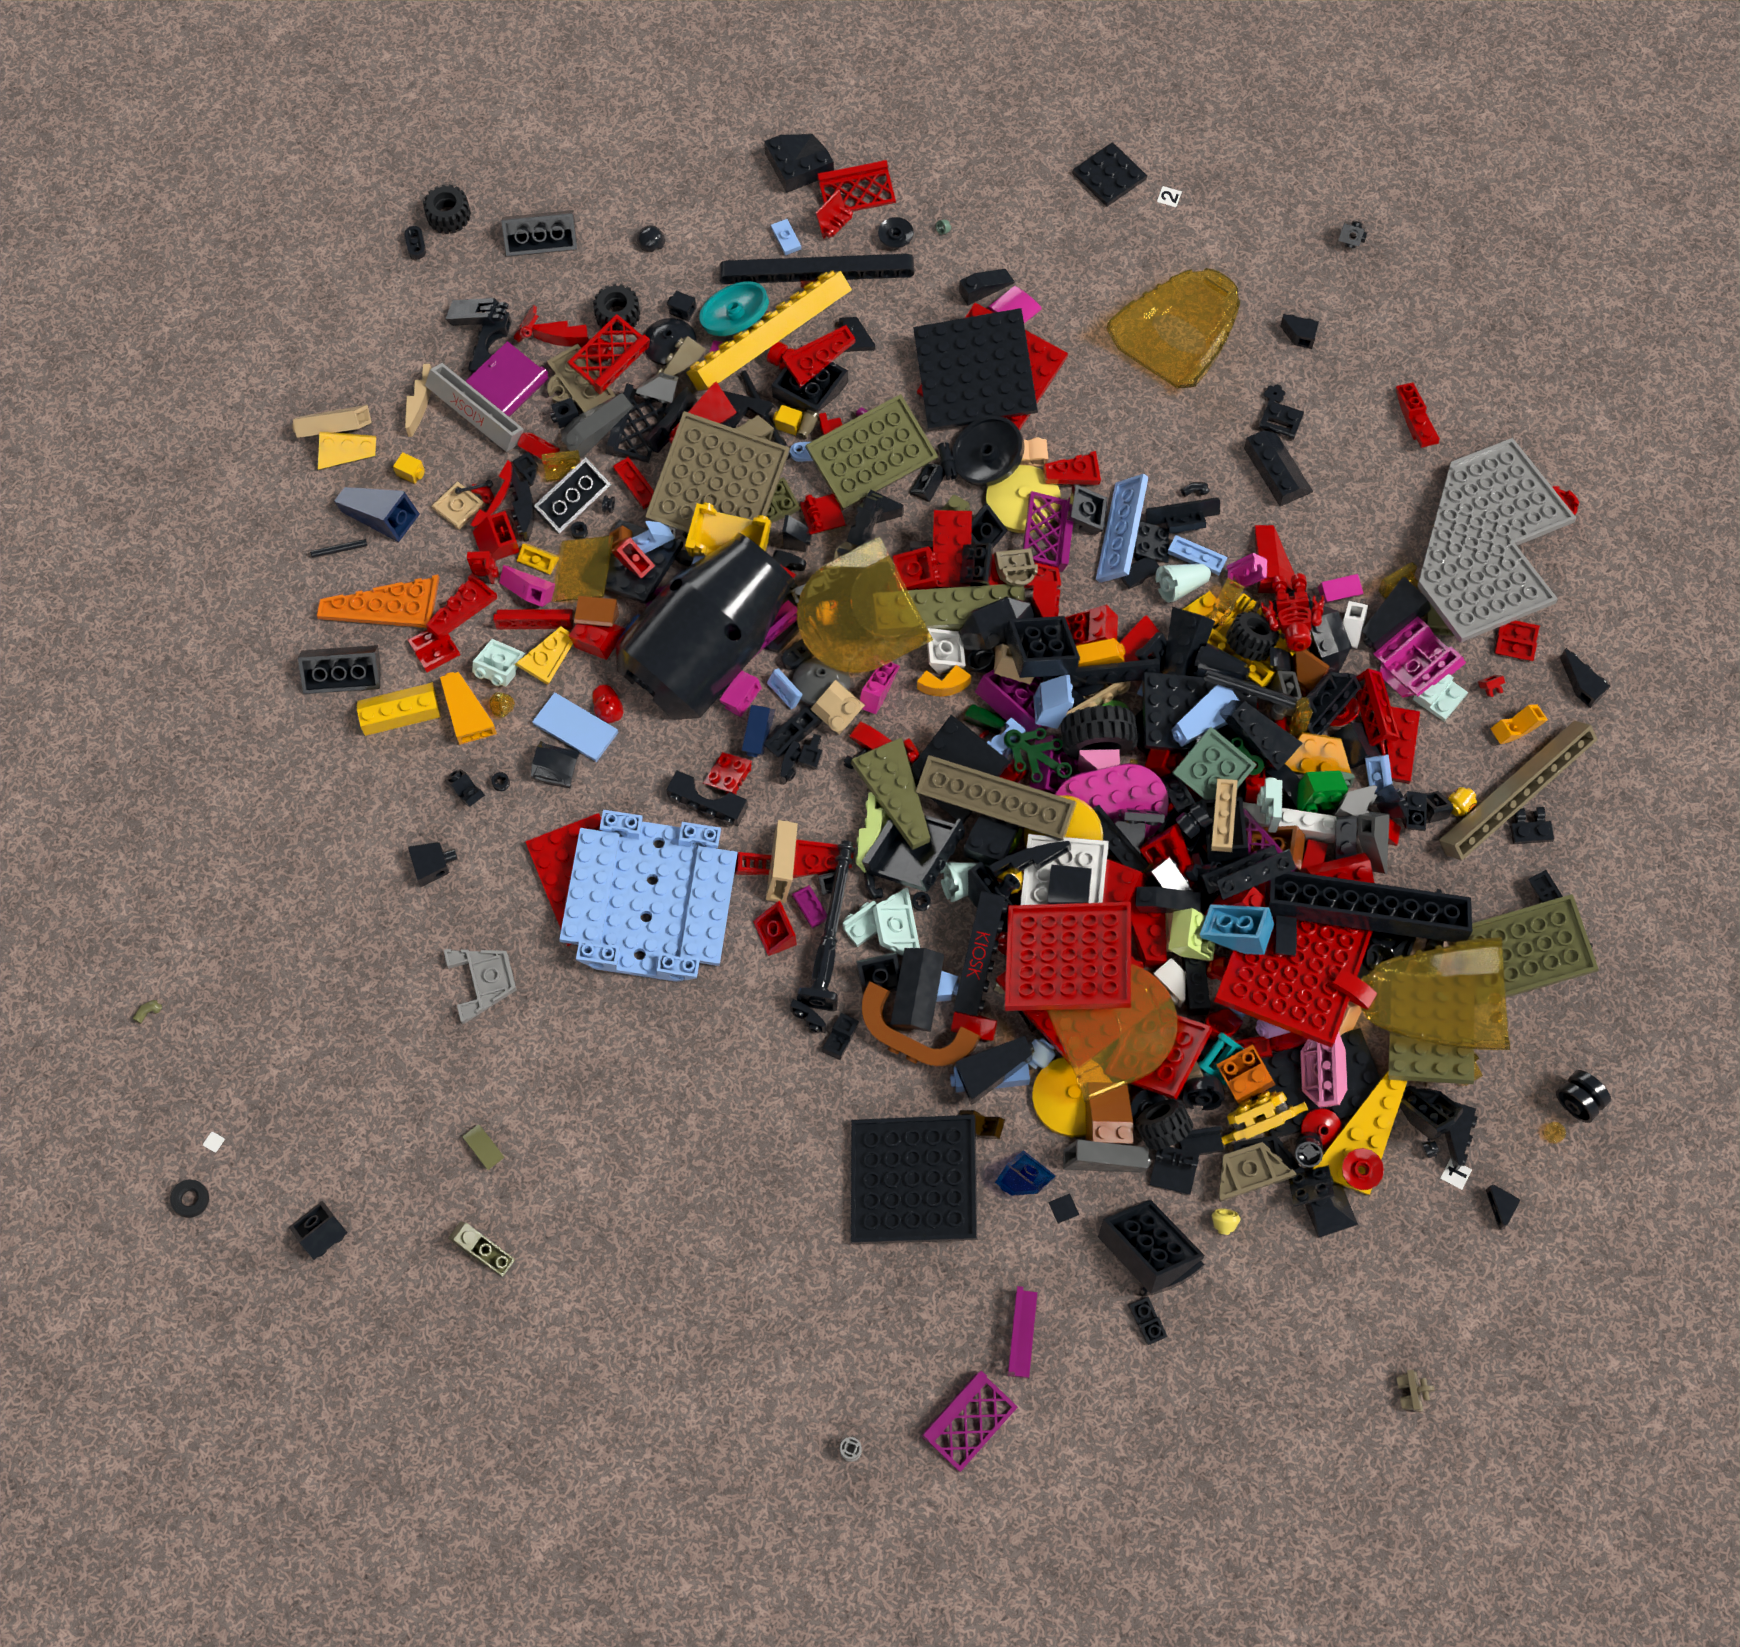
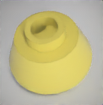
(1225, 1220)

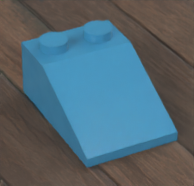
(1239, 927)

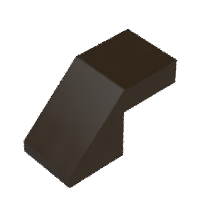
(986, 1126)

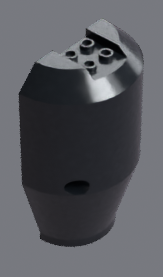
(688, 634)

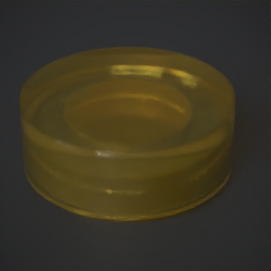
(1554, 1132)

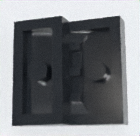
(1069, 885)

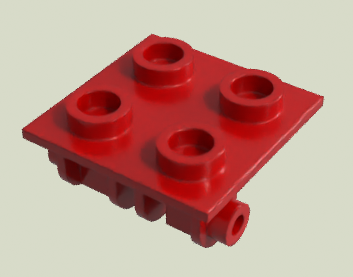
(833, 216)
(822, 513)
(728, 773)

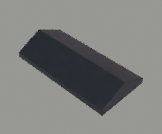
(571, 495)
(917, 989)

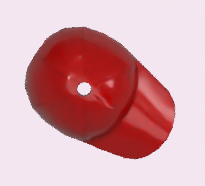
(607, 712)
(1223, 1021)

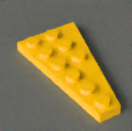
(1366, 1129)

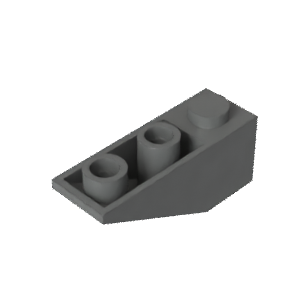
(1373, 836)

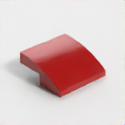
(1517, 640)
(433, 651)

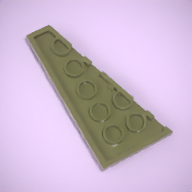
(892, 783)

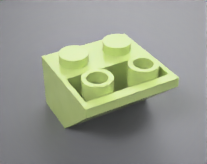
(1186, 938)

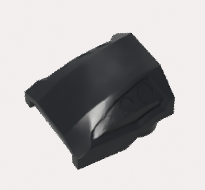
(554, 765)

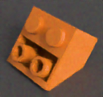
(1246, 1074)

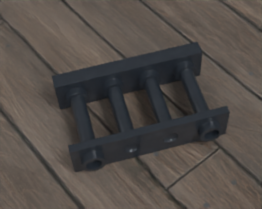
(1247, 871)

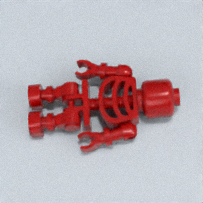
(1293, 612)

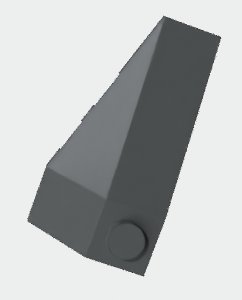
(590, 427)

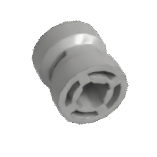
(849, 1452)

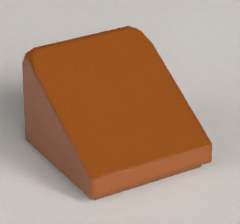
(619, 534)

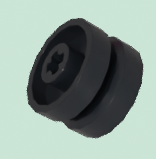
(1583, 1096)

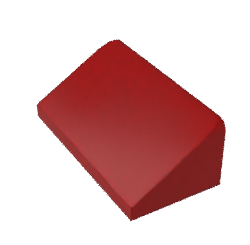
(536, 445)

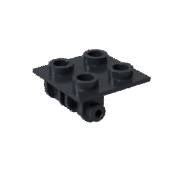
(1152, 542)
(1174, 1169)
(1311, 1186)

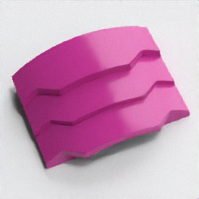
(1416, 659)

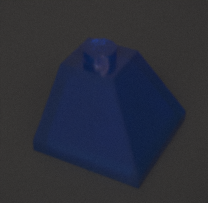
(1024, 1176)

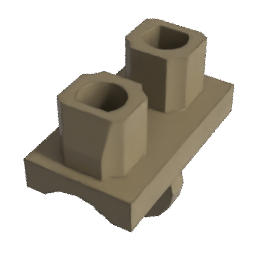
(1414, 1401)

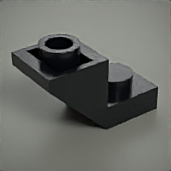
(464, 787)

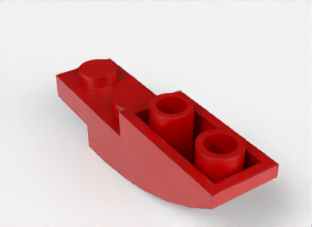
(1415, 415)

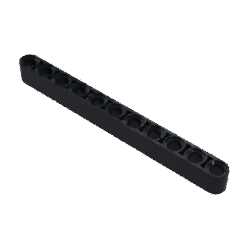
(810, 268)

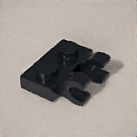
(1531, 832)

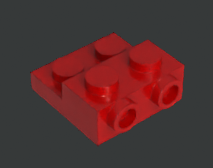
(918, 568)

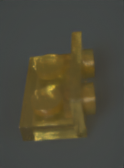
(559, 464)
(1389, 582)

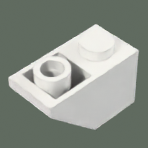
(1354, 621)
(1173, 979)

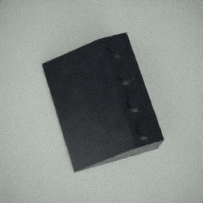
(1149, 1245)

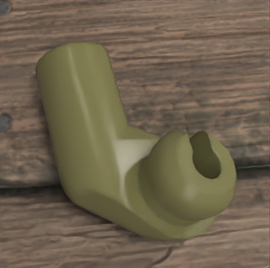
(145, 1009)

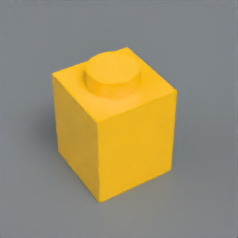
(788, 419)
(409, 468)

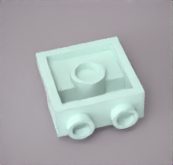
(497, 663)
(1442, 697)
(1271, 802)

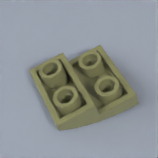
(783, 502)

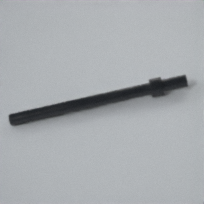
(751, 388)

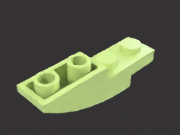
(874, 824)

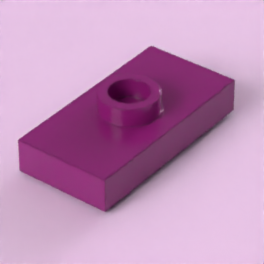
(810, 906)

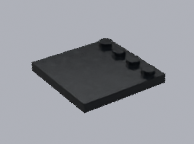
(964, 747)

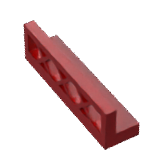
(533, 619)
(1381, 706)

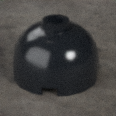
(1204, 1092)

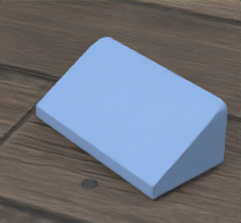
(1379, 771)

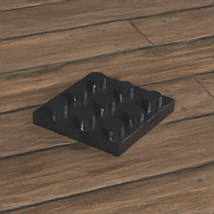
(1109, 174)

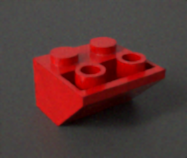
(496, 536)

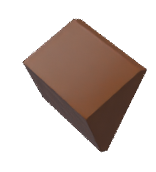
(596, 611)

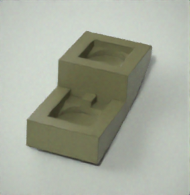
(483, 1147)

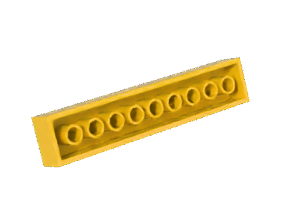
(769, 330)

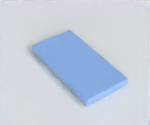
(575, 727)

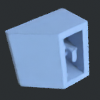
(1053, 701)

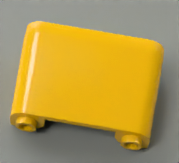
(713, 529)

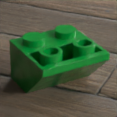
(1321, 791)

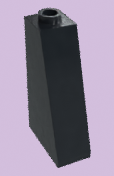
(1395, 613)
(992, 1067)

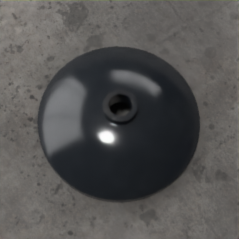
(662, 345)

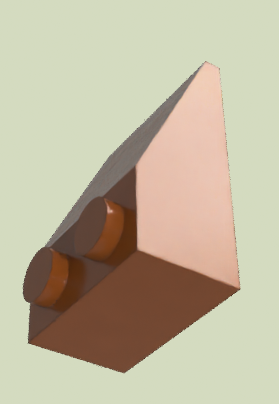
(1286, 838)
(1110, 1118)

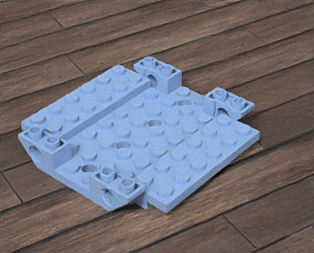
(612, 893)

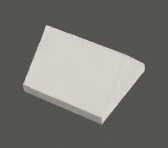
(945, 650)

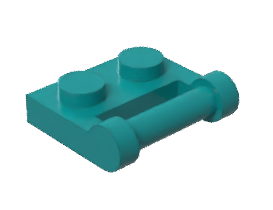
(1231, 1049)

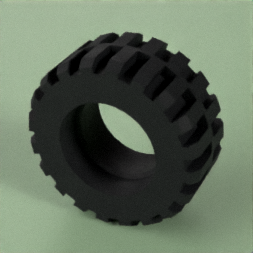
(1099, 729)

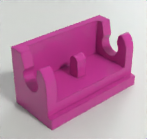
(1248, 570)
(1340, 588)
(741, 693)

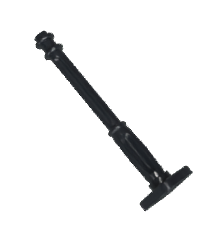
(818, 994)

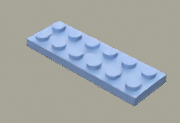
(1122, 528)

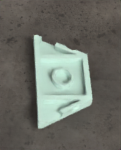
(896, 923)

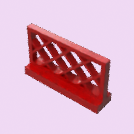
(858, 173)
(622, 360)

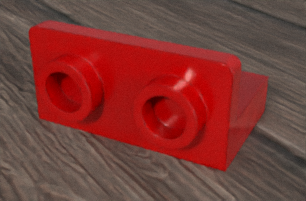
(482, 564)

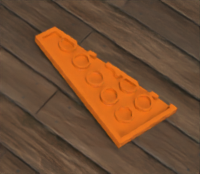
(392, 604)

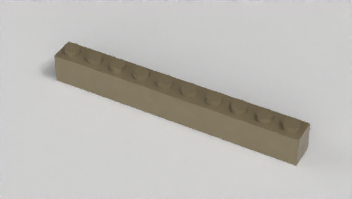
(1518, 790)

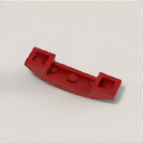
(505, 474)

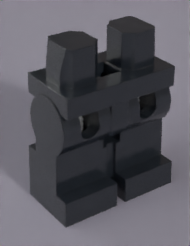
(868, 515)

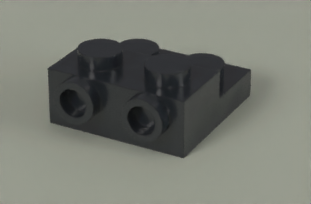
(1087, 509)

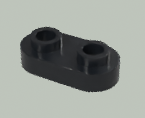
(416, 243)

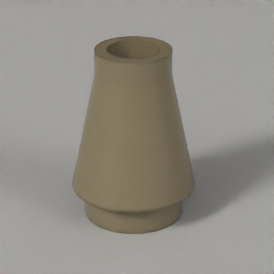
(808, 423)

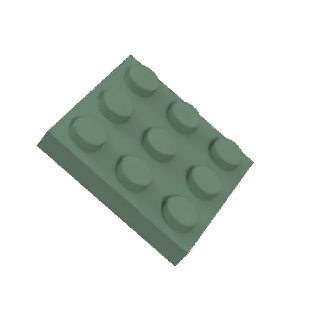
(1211, 760)

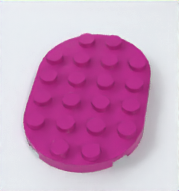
(1119, 788)

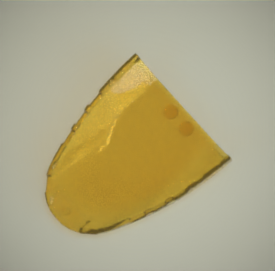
(1178, 325)
(1444, 995)

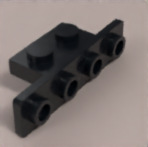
(1184, 515)

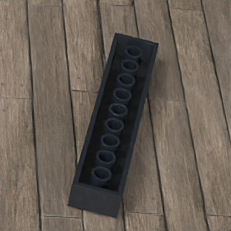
(1370, 906)

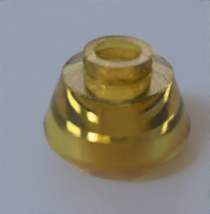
(501, 704)

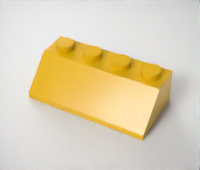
(398, 709)

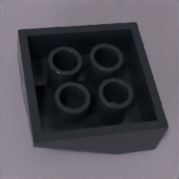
(797, 159)
(813, 394)
(1042, 646)

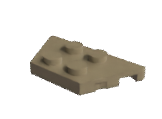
(1251, 1170)

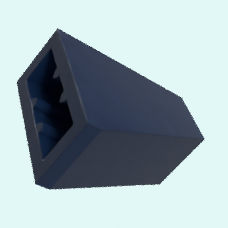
(757, 730)

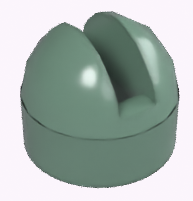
(939, 226)

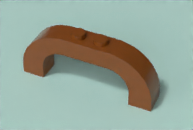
(872, 1012)

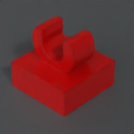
(1491, 683)

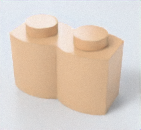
(1035, 452)

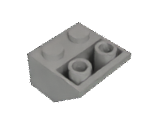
(1356, 802)

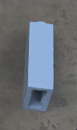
(1204, 715)

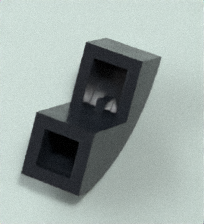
(1289, 784)

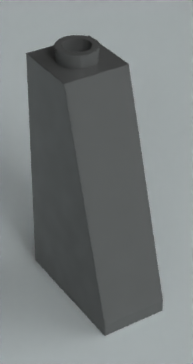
(1105, 1157)

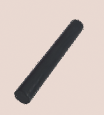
(338, 548)

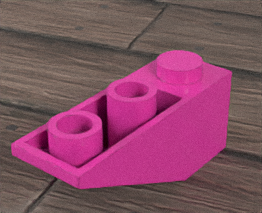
(527, 586)
(878, 686)

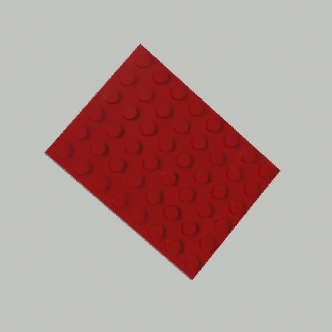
(1297, 989)

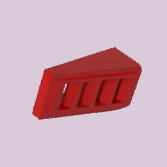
(739, 870)

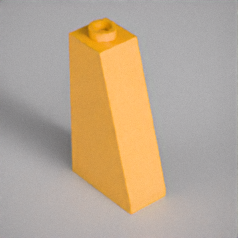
(1101, 652)
(466, 712)

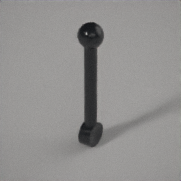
(488, 484)

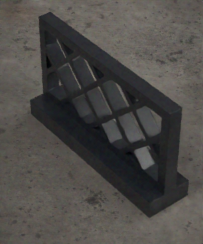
(617, 431)

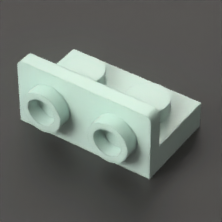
(861, 925)

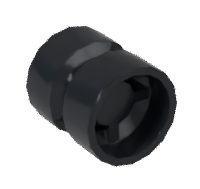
(1193, 820)
(1309, 1149)

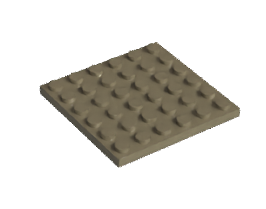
(718, 468)

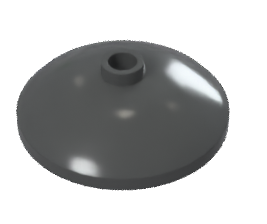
(812, 684)

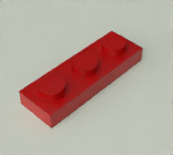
(634, 482)

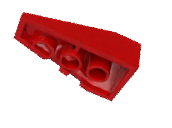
(1270, 547)

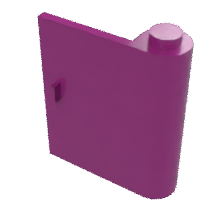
(508, 379)

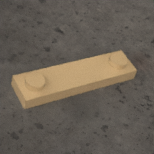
(1224, 815)

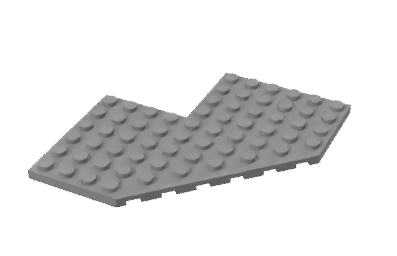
(1472, 559)

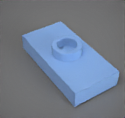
(786, 237)
(784, 688)

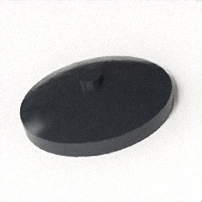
(988, 451)

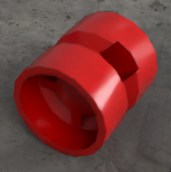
(776, 352)

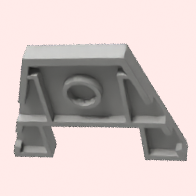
(490, 975)

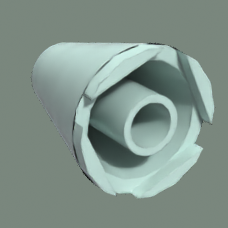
(1180, 580)
(956, 880)

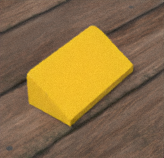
(537, 558)

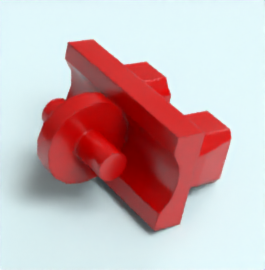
(1217, 967)

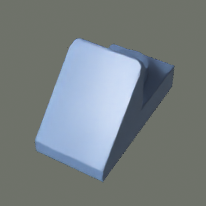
(654, 537)

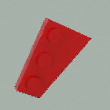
(1079, 470)
(815, 858)

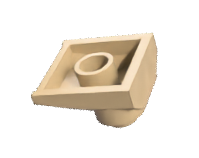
(837, 707)

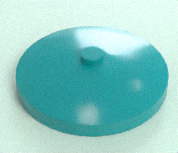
(734, 308)

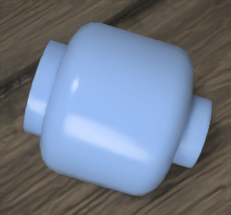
(1043, 1053)

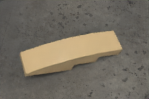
(418, 403)

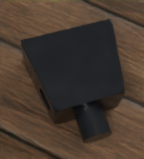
(430, 861)

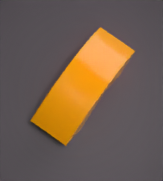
(953, 683)
(1520, 725)

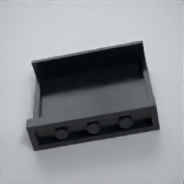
(917, 868)

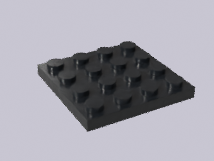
(629, 585)

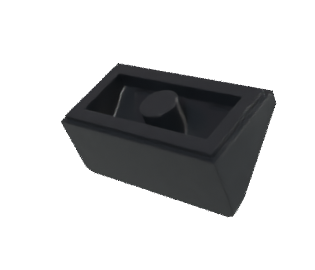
(928, 481)

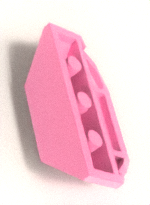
(1324, 1072)

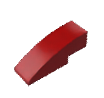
(561, 333)

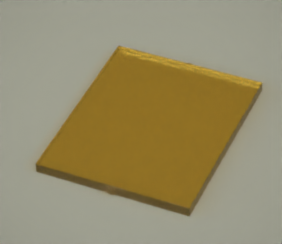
(582, 568)

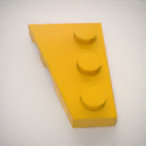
(344, 448)
(547, 656)

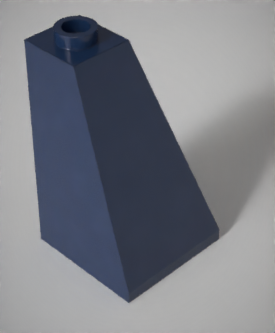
(380, 509)

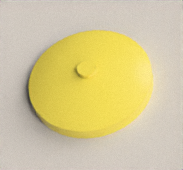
(1011, 497)

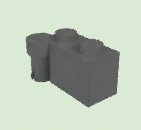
(1285, 683)

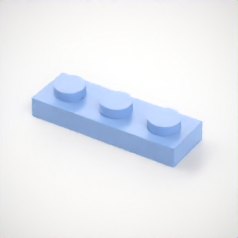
(1197, 554)

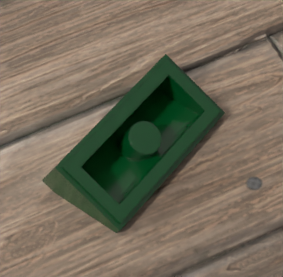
(984, 719)

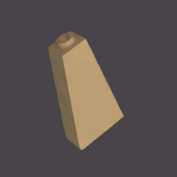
(332, 421)
(782, 861)

